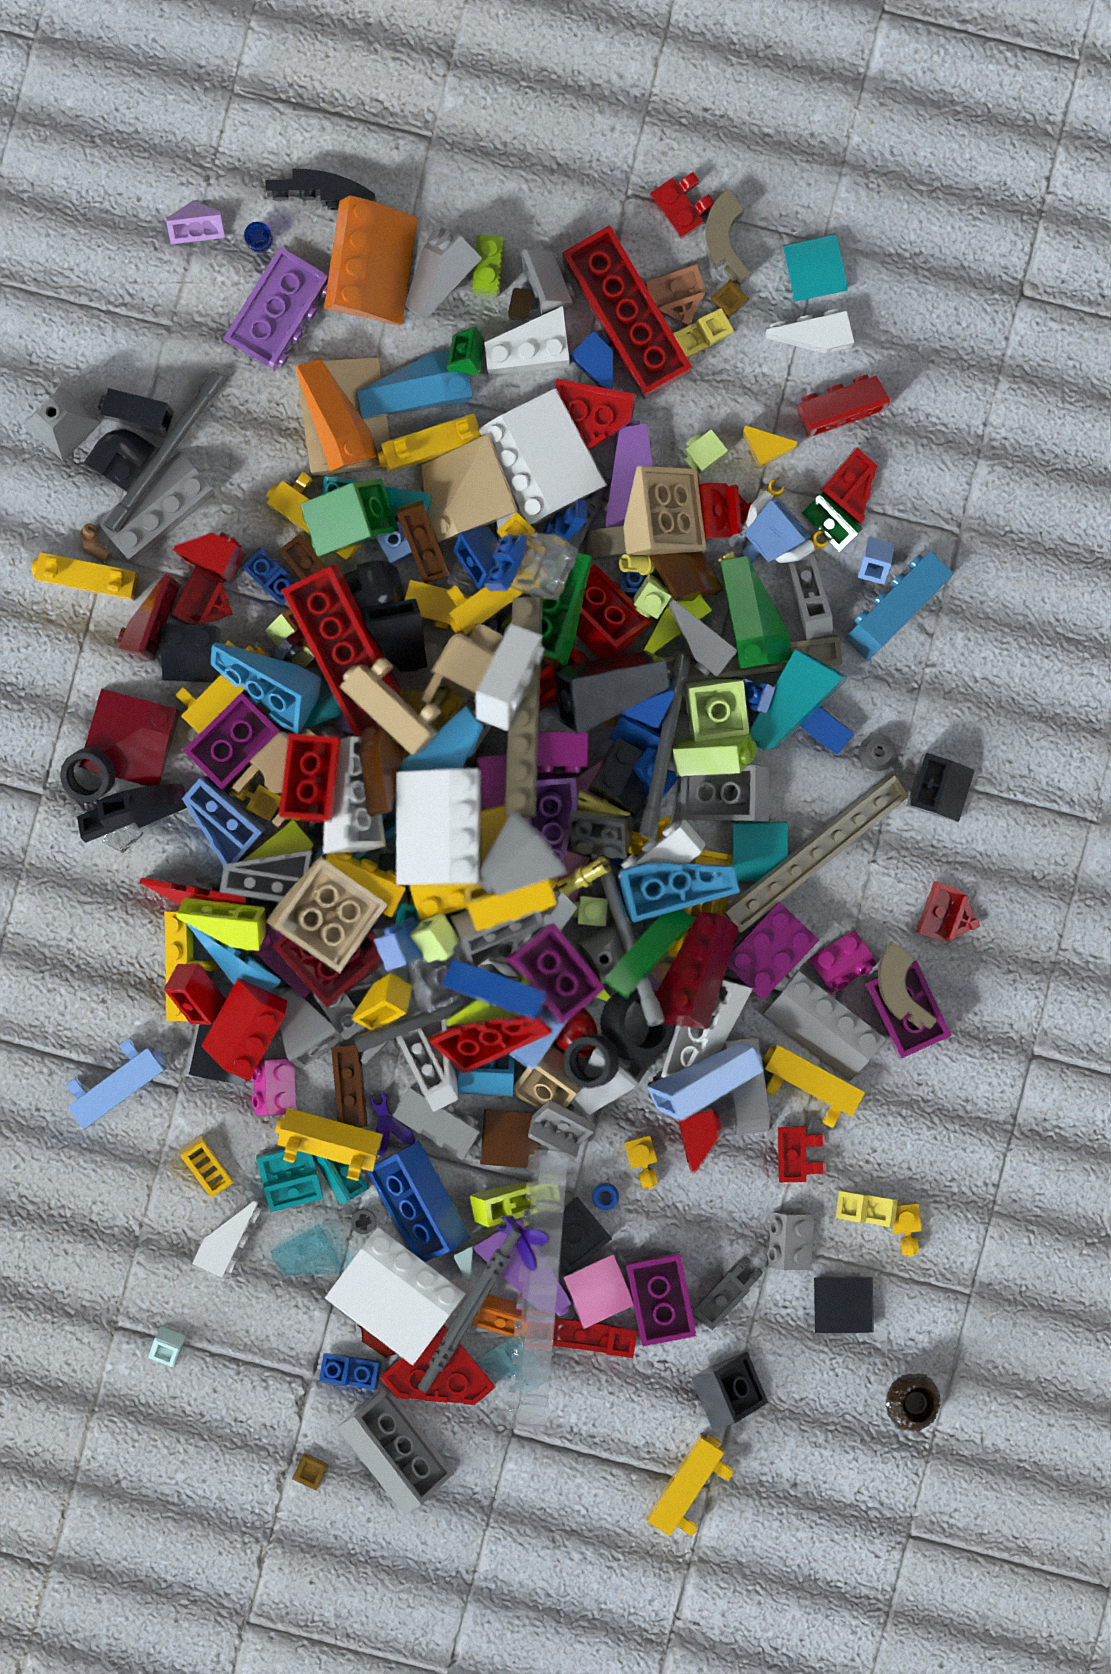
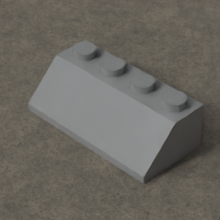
(163, 506)
(824, 1026)
(395, 1451)

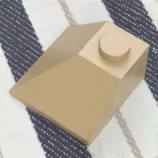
(546, 1082)

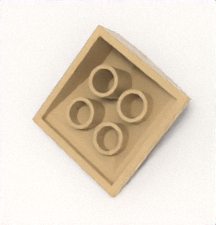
(466, 489)
(664, 512)
(327, 914)

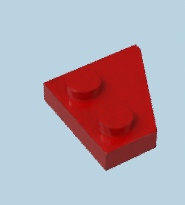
(852, 484)

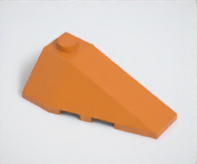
(338, 424)

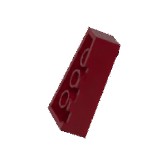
(697, 972)

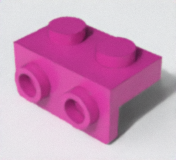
(843, 962)
(274, 1087)

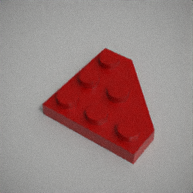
(596, 410)
(458, 1383)

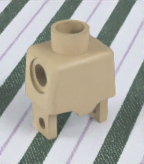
(464, 663)
(270, 764)

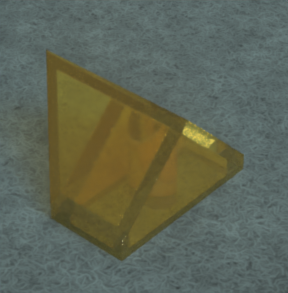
(443, 698)

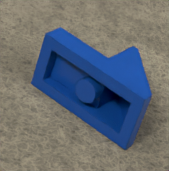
(644, 771)

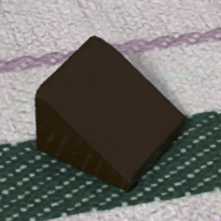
(520, 304)

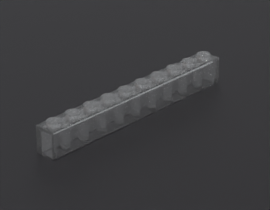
(539, 1292)

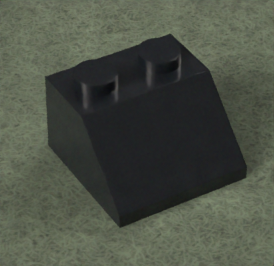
(188, 652)
(617, 779)
(729, 1390)

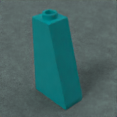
(797, 695)

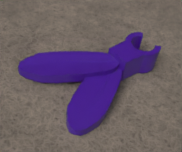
(388, 1123)
(528, 1237)

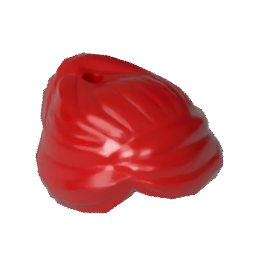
(577, 1026)

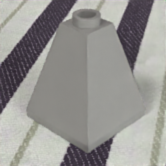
(62, 422)
(518, 859)
(600, 943)
(305, 1030)
(626, 1079)

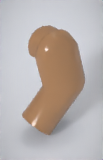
(91, 543)

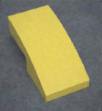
(704, 333)
(866, 1208)

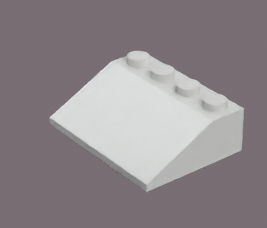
(543, 457)
(439, 827)
(395, 1295)

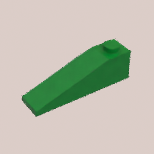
(562, 615)
(754, 619)

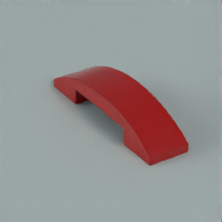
(597, 1337)

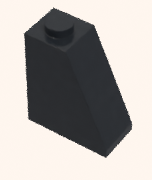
(136, 411)
(399, 633)

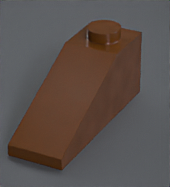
(380, 762)

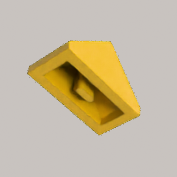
(767, 446)

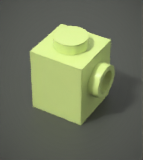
(704, 451)
(652, 597)
(591, 911)
(435, 938)

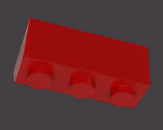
(842, 405)
(214, 554)
(608, 616)
(309, 778)
(244, 1028)
(699, 1135)

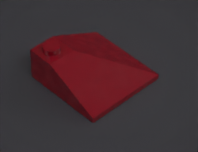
(144, 628)
(133, 735)
(324, 980)

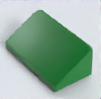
(466, 352)
(832, 521)

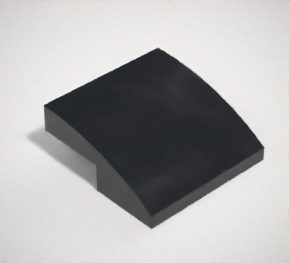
(205, 1066)
(844, 1304)

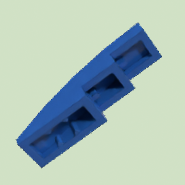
(494, 989)

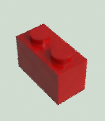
(194, 993)

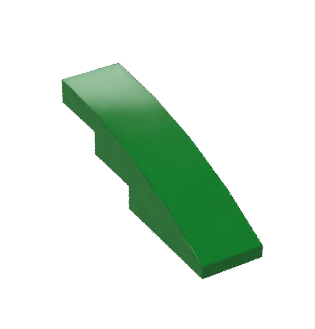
(649, 951)

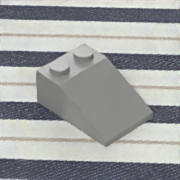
(439, 270)
(546, 280)
(727, 796)

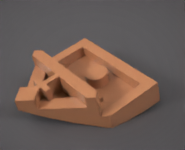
(678, 292)

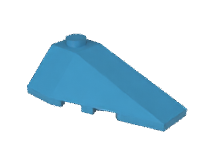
(415, 388)
(278, 685)
(449, 747)
(667, 887)
(237, 962)

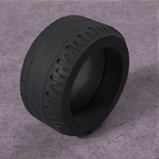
(614, 1029)

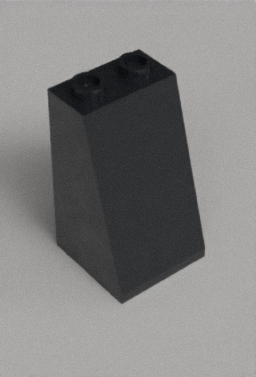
(606, 687)

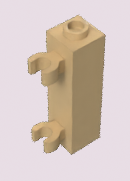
(388, 708)

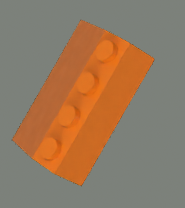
(370, 260)

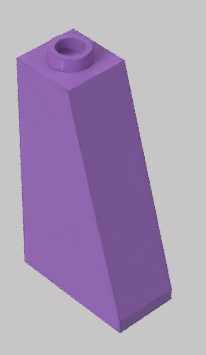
(630, 452)
(486, 1249)

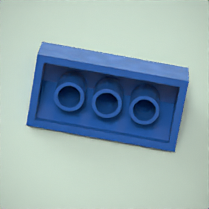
(418, 1203)

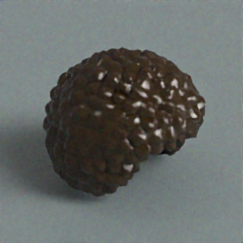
(913, 1402)

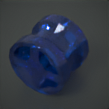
(254, 233)

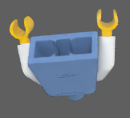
(776, 531)

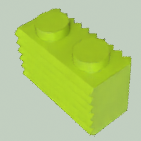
(489, 269)

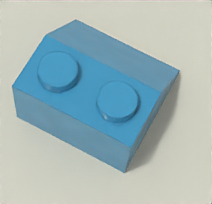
(490, 1078)

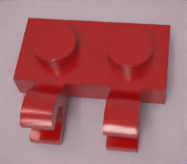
(677, 208)
(792, 1154)

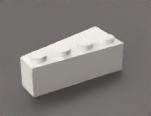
(351, 826)
(696, 1044)

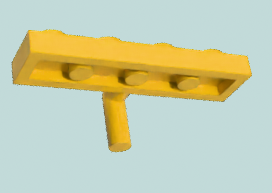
(179, 951)

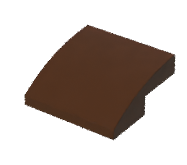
(687, 575)
(506, 1138)

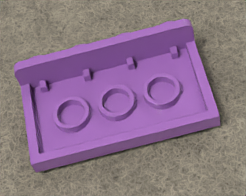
(278, 309)

